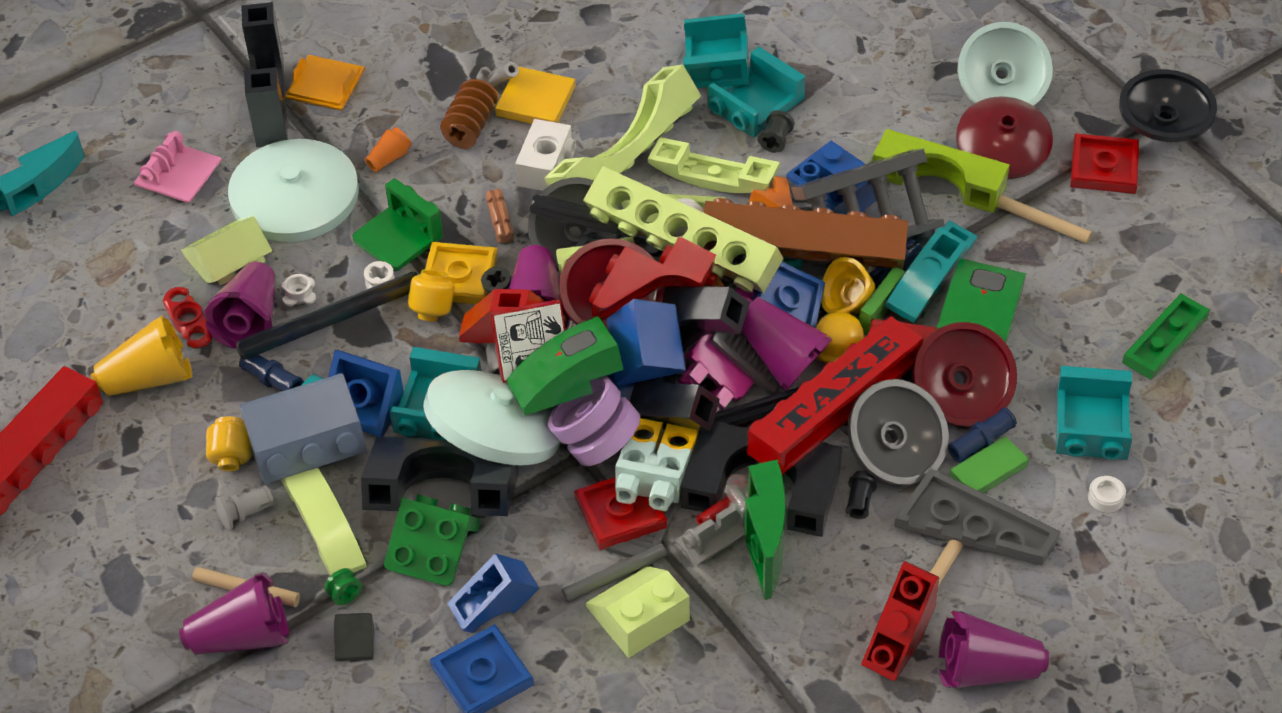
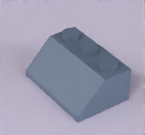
(303, 428)

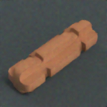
(499, 216)

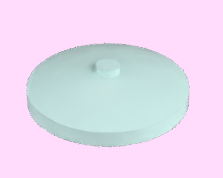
(294, 189)
(485, 420)

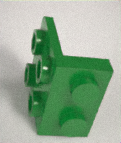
(402, 228)
(429, 539)

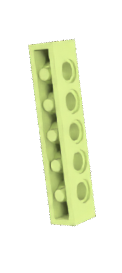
(613, 188)

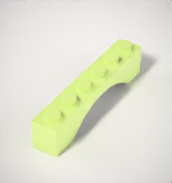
(662, 102)

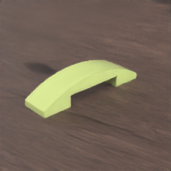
(710, 172)
(325, 521)

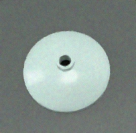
(1009, 49)

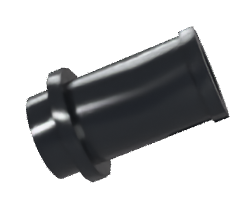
(862, 486)

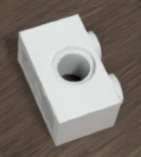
(542, 151)

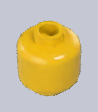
(431, 294)
(228, 443)

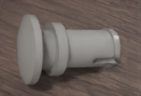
(241, 506)

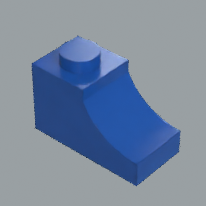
(495, 589)

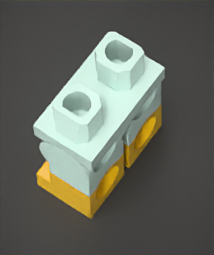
(654, 465)

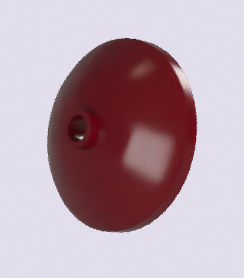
(1021, 145)
(586, 270)
(981, 360)

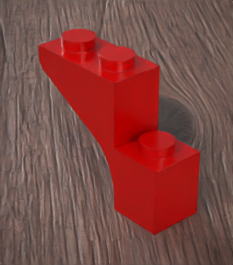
(637, 275)

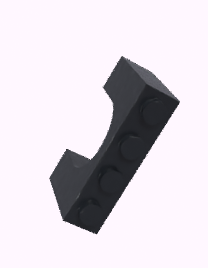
(266, 76)
(699, 313)
(724, 452)
(401, 462)

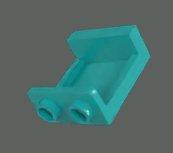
(717, 50)
(770, 88)
(426, 365)
(1093, 412)

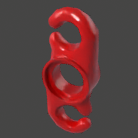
(177, 309)

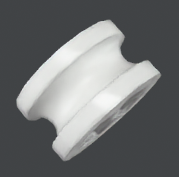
(379, 269)

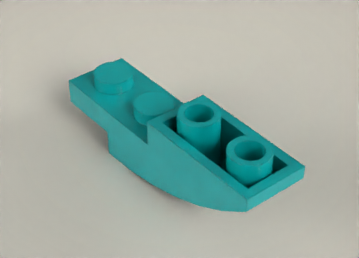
(40, 173)
(930, 270)

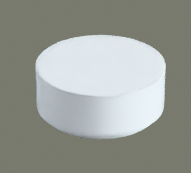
(1106, 494)

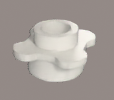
(298, 290)

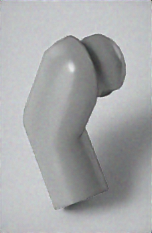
(499, 74)

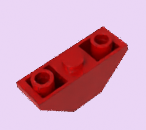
(477, 321)
(902, 621)

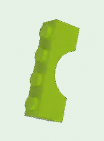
(976, 177)

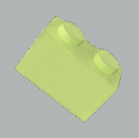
(227, 250)
(641, 609)

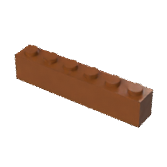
(817, 233)

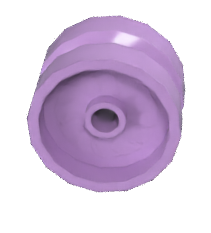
(595, 423)

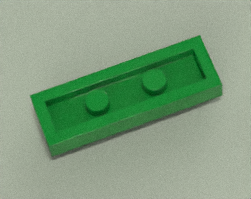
(1165, 336)

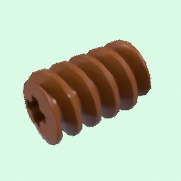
(468, 113)

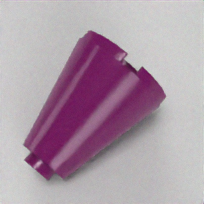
(538, 273)
(242, 305)
(782, 341)
(238, 620)
(987, 653)

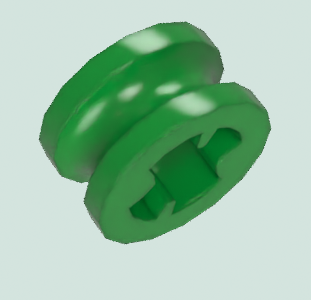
(343, 586)

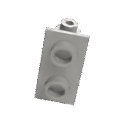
(712, 537)

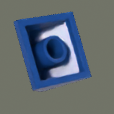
(647, 341)
(372, 389)

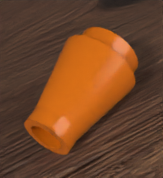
(388, 149)

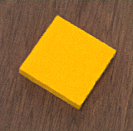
(535, 96)
(464, 268)

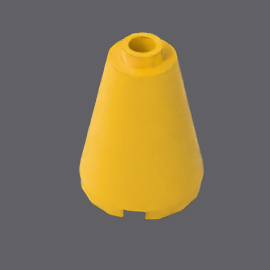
(144, 361)

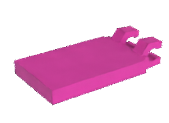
(710, 362)

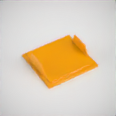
(324, 82)

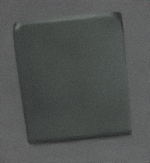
(353, 636)

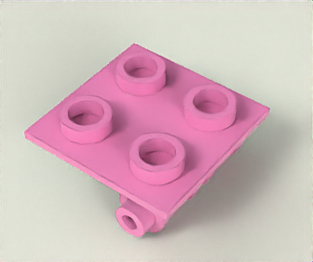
(177, 169)

